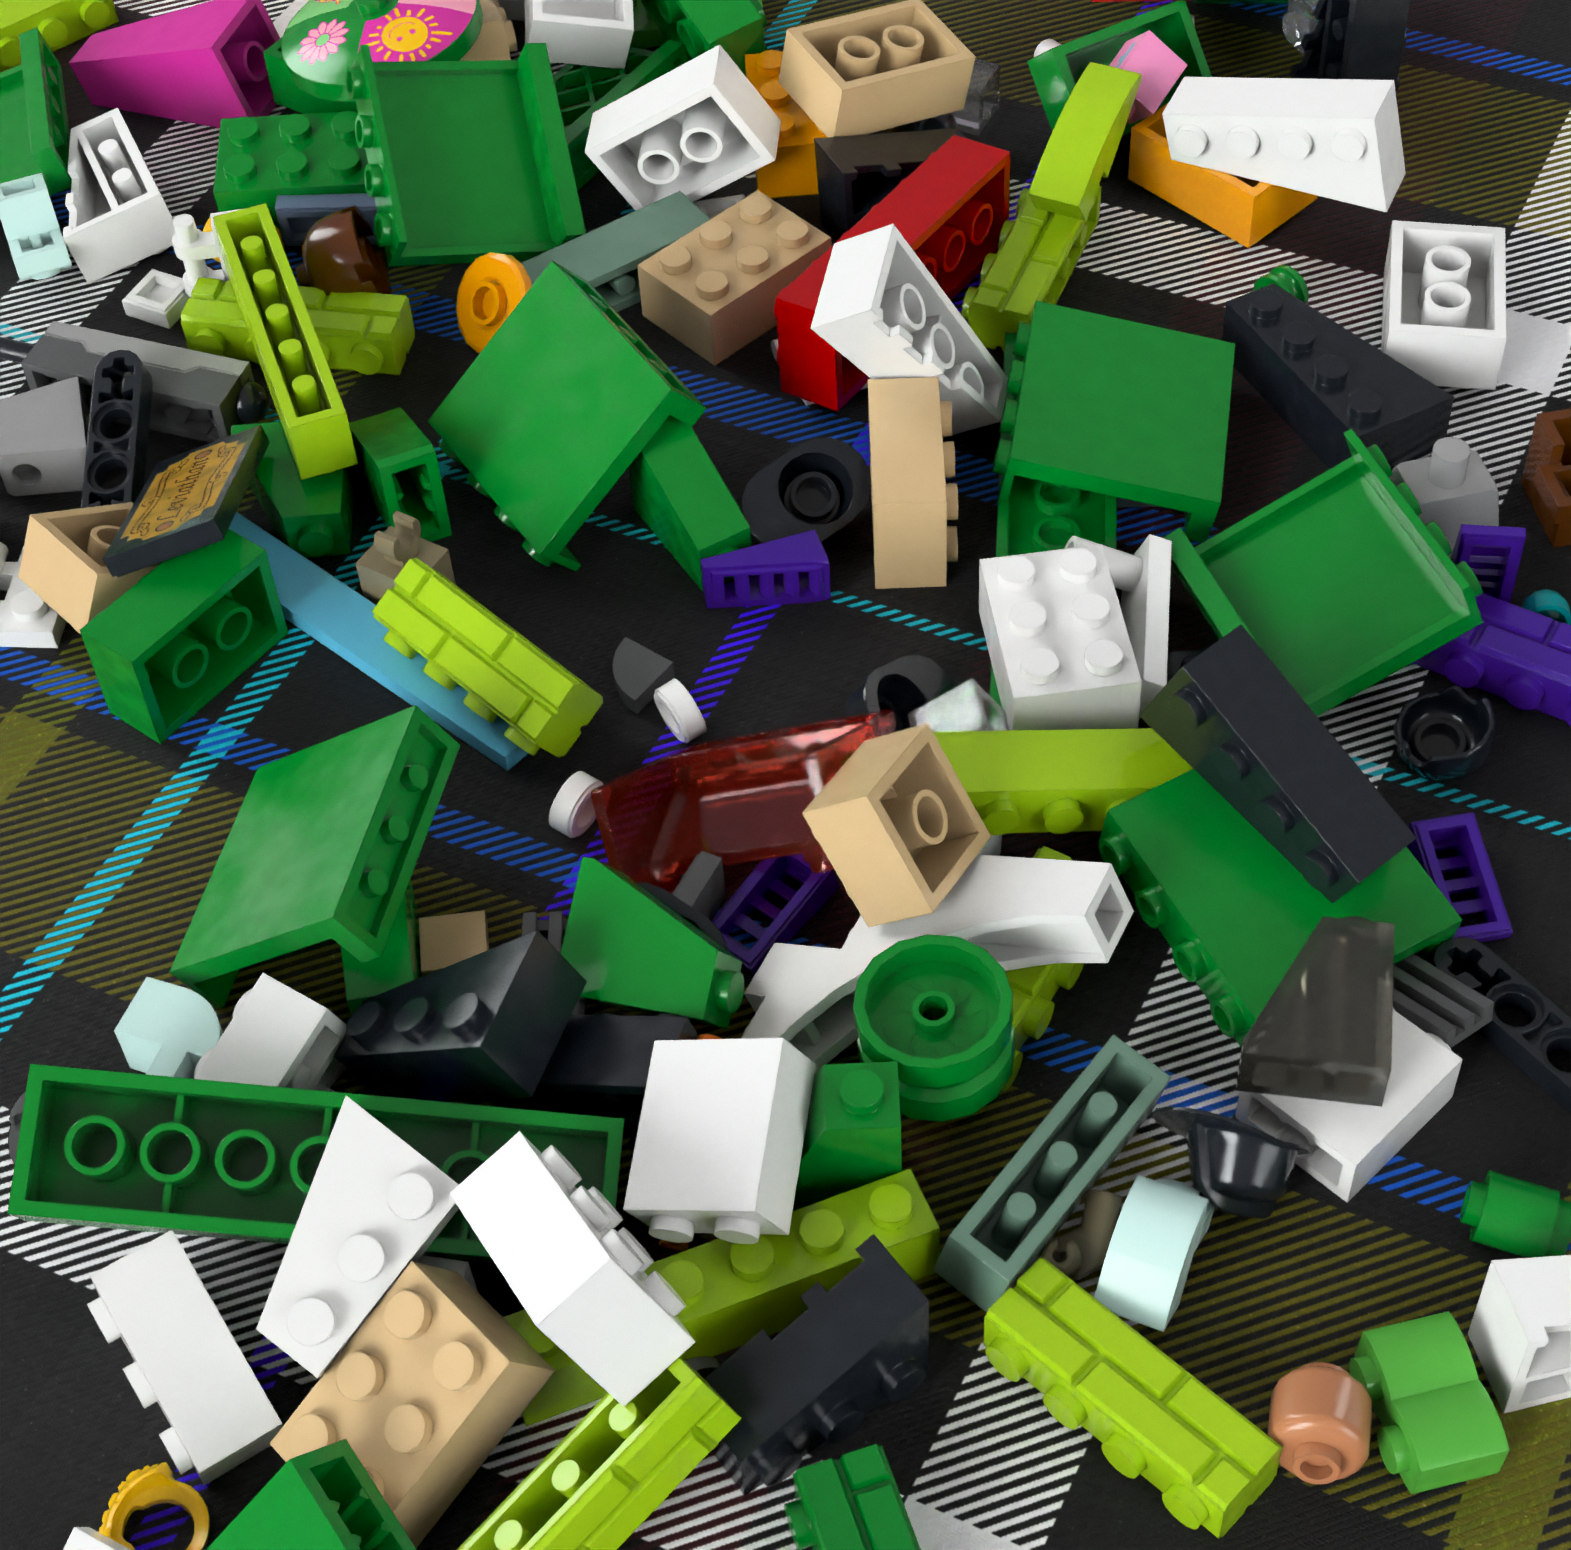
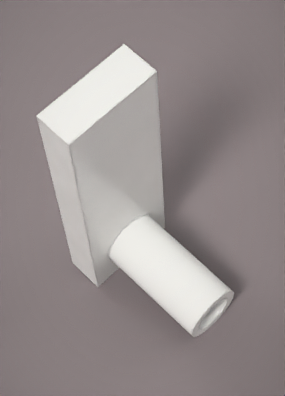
(1144, 605)

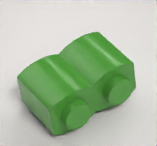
(1430, 1403)

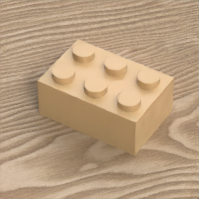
(876, 69)
(724, 277)
(910, 483)
(421, 1393)

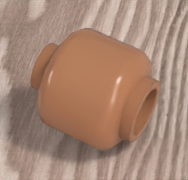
(1321, 1422)

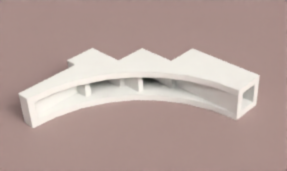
(1010, 906)

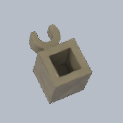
(392, 551)

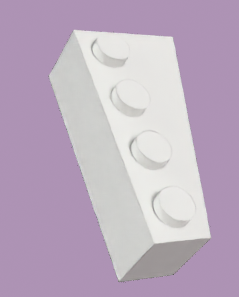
(1293, 133)
(899, 323)

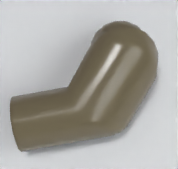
(1086, 1247)

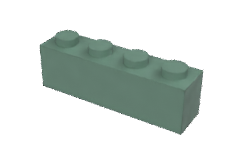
(613, 251)
(1051, 1174)

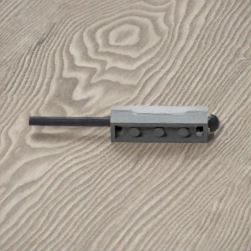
(191, 390)

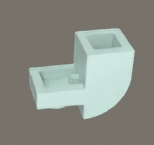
(32, 228)
(167, 1029)
(1153, 1250)

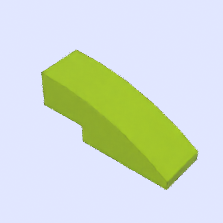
(1084, 141)

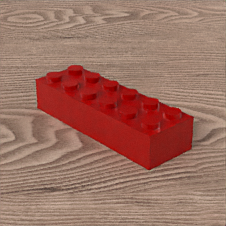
(950, 219)

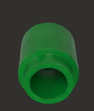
(1517, 1216)

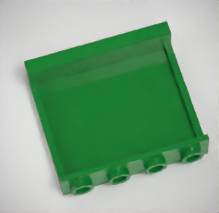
(34, 117)
(464, 157)
(557, 411)
(1118, 411)
(1334, 580)
(320, 851)
(1239, 905)

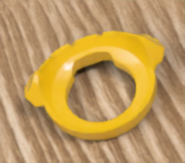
(152, 1487)

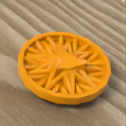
(488, 296)

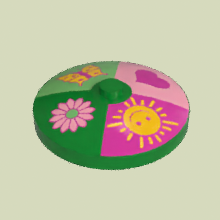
(328, 35)

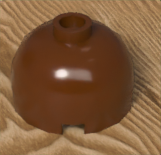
(341, 256)

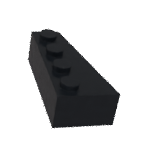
(1332, 380)
(1277, 764)

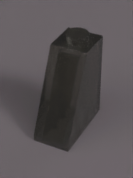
(1328, 1019)

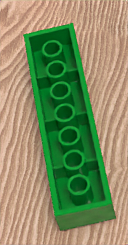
(245, 1155)

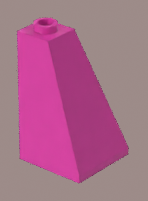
(184, 64)

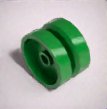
(945, 1021)

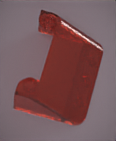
(728, 799)

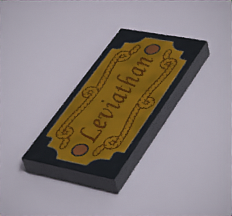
(187, 502)

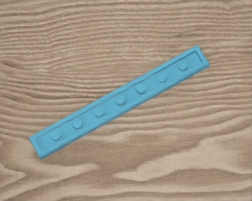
(346, 626)

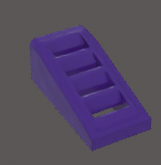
(1492, 556)
(787, 572)
(1462, 835)
(751, 895)

